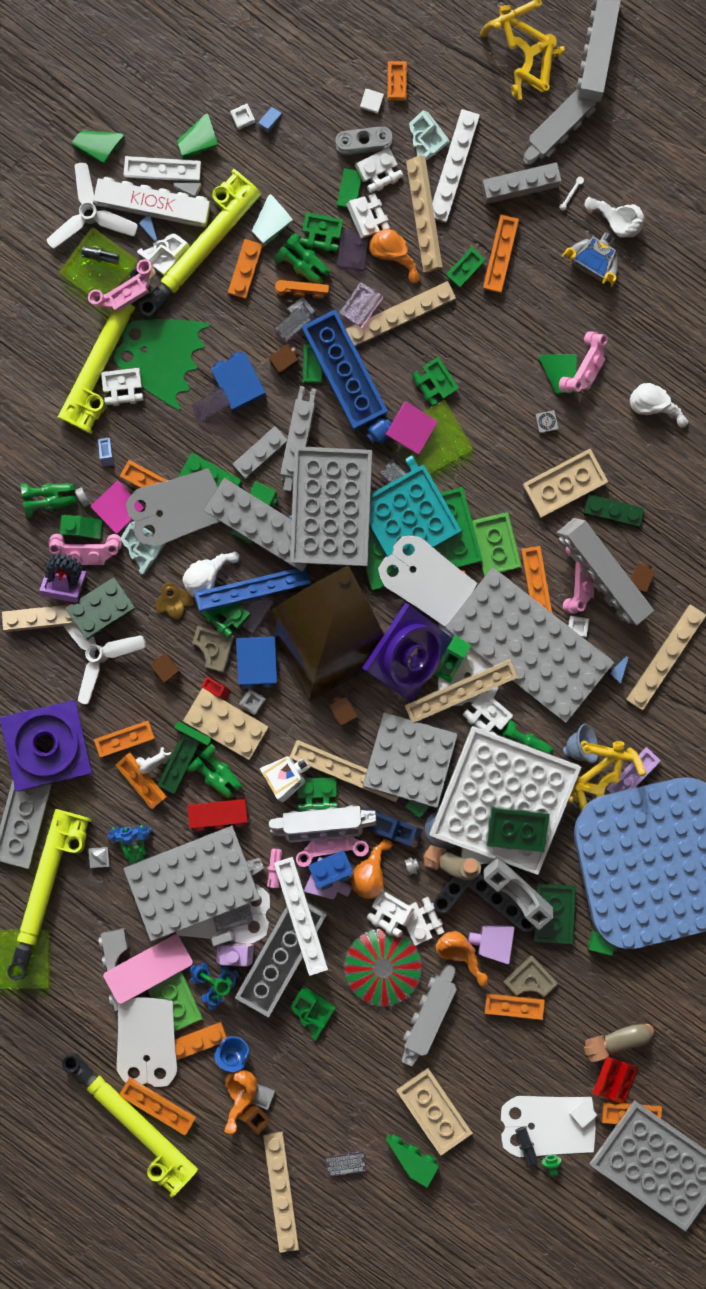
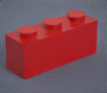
(217, 814)

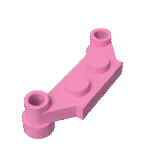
(127, 292)
(590, 366)
(86, 553)
(583, 591)
(330, 846)

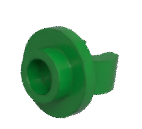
(552, 1162)

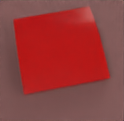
(615, 1080)

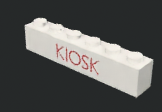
(146, 201)

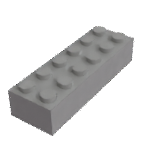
(604, 571)
(275, 964)

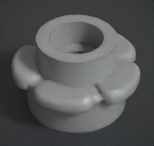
(411, 866)

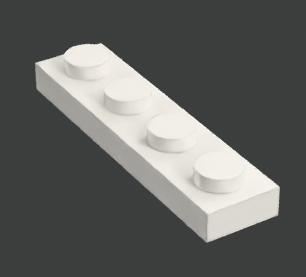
(162, 169)

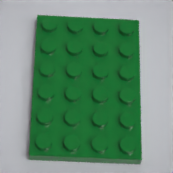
(458, 550)

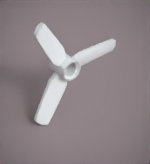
(103, 217)
(111, 650)

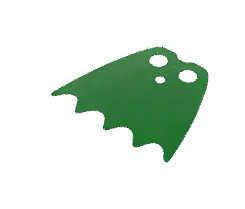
(168, 354)

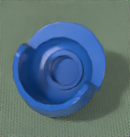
(232, 1054)

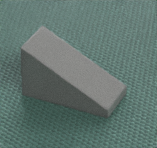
(191, 189)

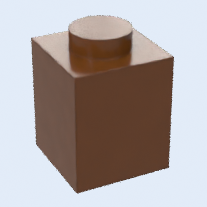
(284, 359)
(642, 576)
(165, 668)
(342, 710)
(254, 1119)

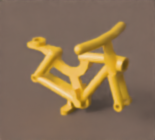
(546, 44)
(612, 754)

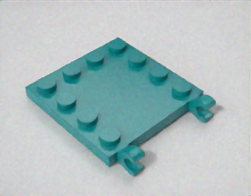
(411, 509)

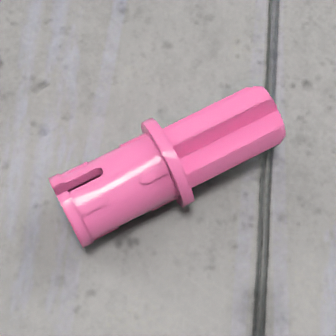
(273, 880)

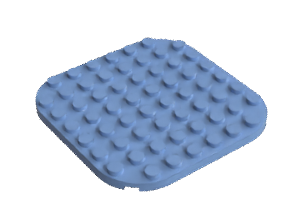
(645, 862)

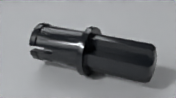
(99, 255)
(526, 1146)

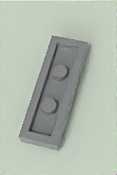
(260, 452)

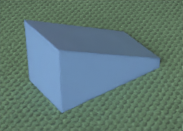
(269, 119)
(147, 226)
(105, 452)
(618, 671)

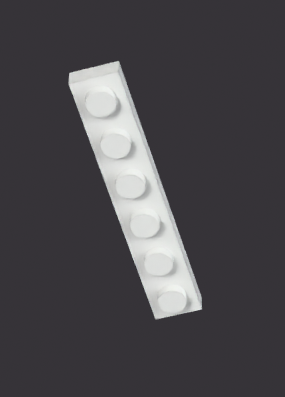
(454, 164)
(301, 916)

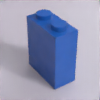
(238, 381)
(256, 661)

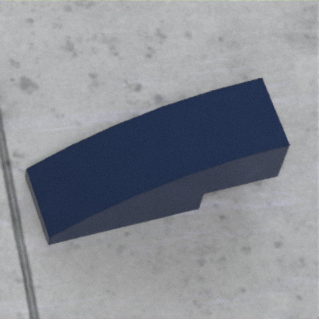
(396, 829)

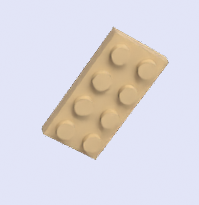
(565, 483)
(225, 723)
(434, 1111)

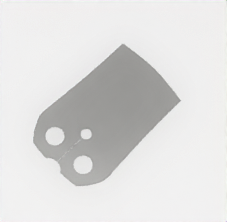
(181, 503)

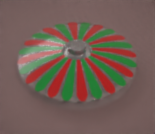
(382, 967)

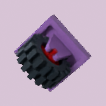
(63, 578)

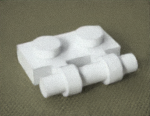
(377, 164)
(363, 217)
(122, 380)
(491, 710)
(393, 908)
(417, 926)

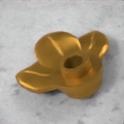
(175, 603)

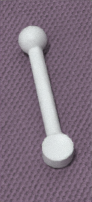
(579, 181)

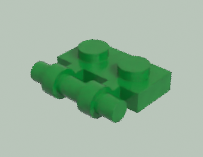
(321, 226)
(439, 377)
(235, 615)
(317, 788)

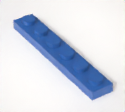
(251, 589)

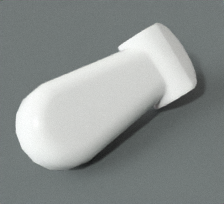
(151, 763)

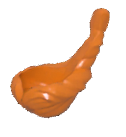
(391, 246)
(367, 876)
(457, 948)
(242, 1088)

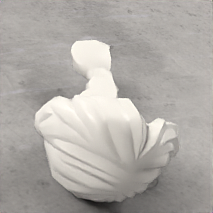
(624, 220)
(652, 400)
(203, 573)

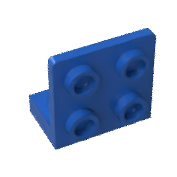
(331, 869)

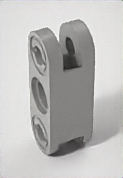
(353, 145)

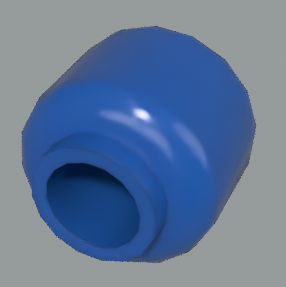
(377, 430)

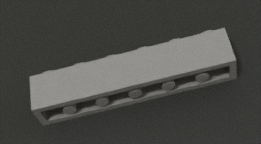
(598, 49)

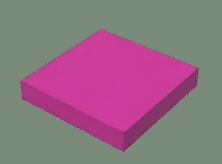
(411, 428)
(113, 508)

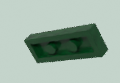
(613, 510)
(178, 763)

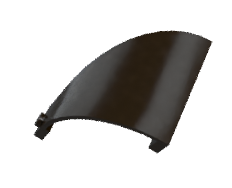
(326, 632)

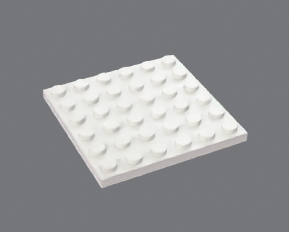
(505, 776)

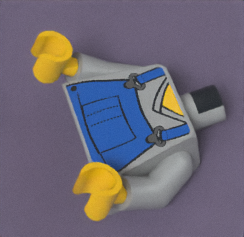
(595, 258)

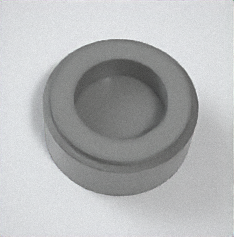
(82, 497)

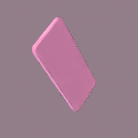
(147, 969)

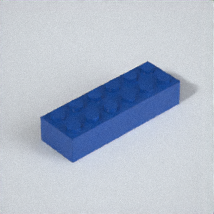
(344, 370)

